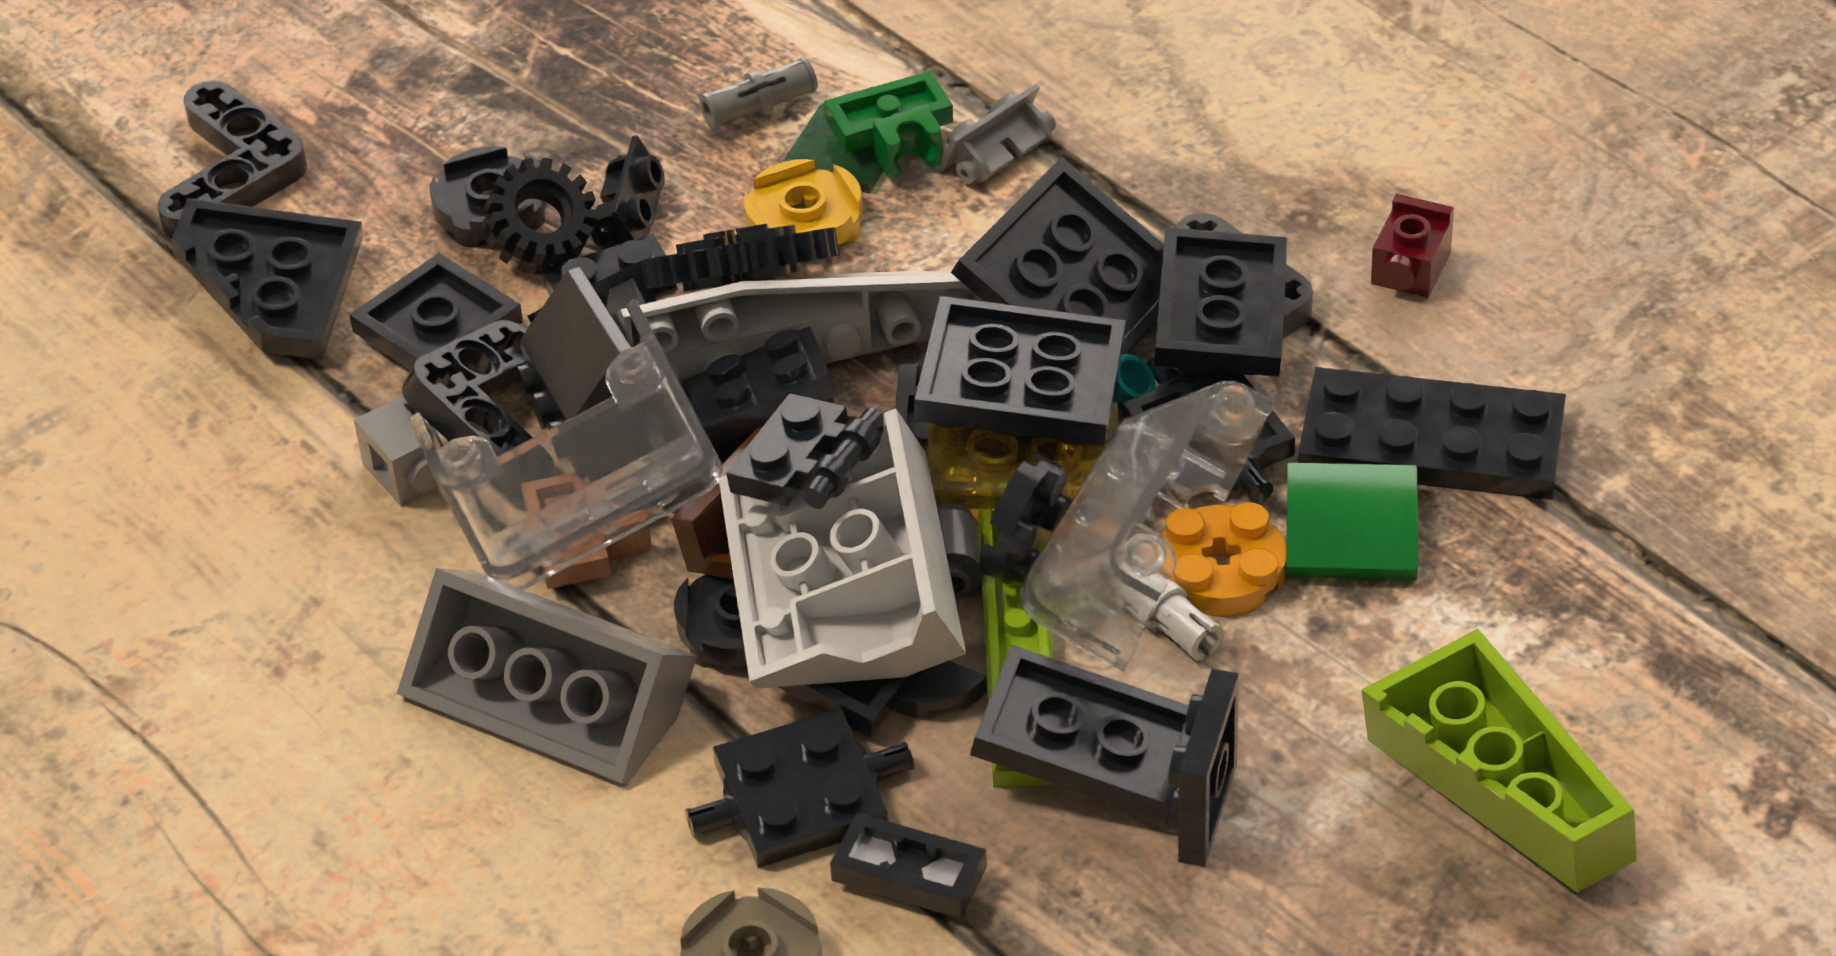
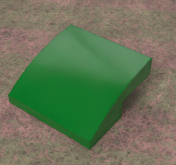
(1352, 521)

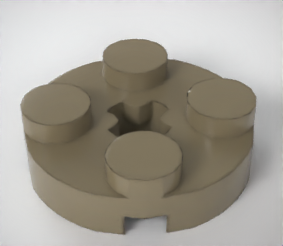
(768, 920)

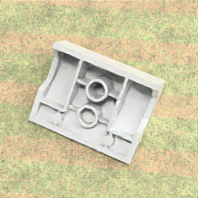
(846, 584)

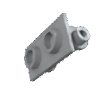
(979, 145)

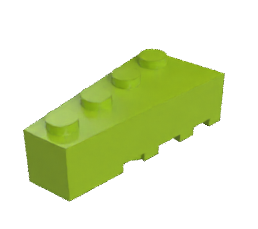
(1503, 758)

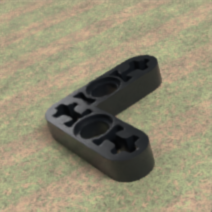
(245, 155)
(466, 391)

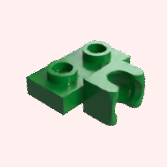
(893, 118)

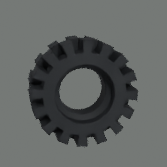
(552, 188)

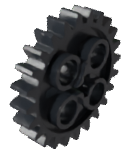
(730, 258)

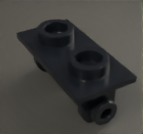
(628, 197)

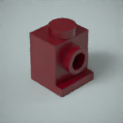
(1412, 246)

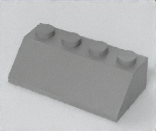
(544, 673)

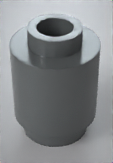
(962, 547)

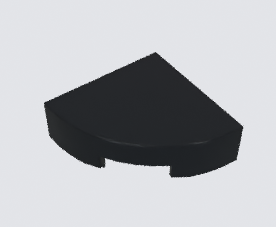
(940, 689)

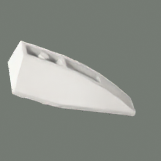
(845, 311)

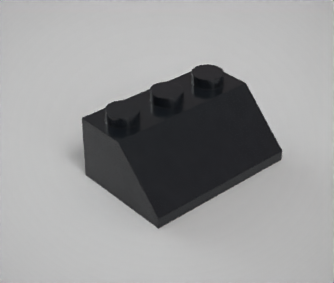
(568, 352)

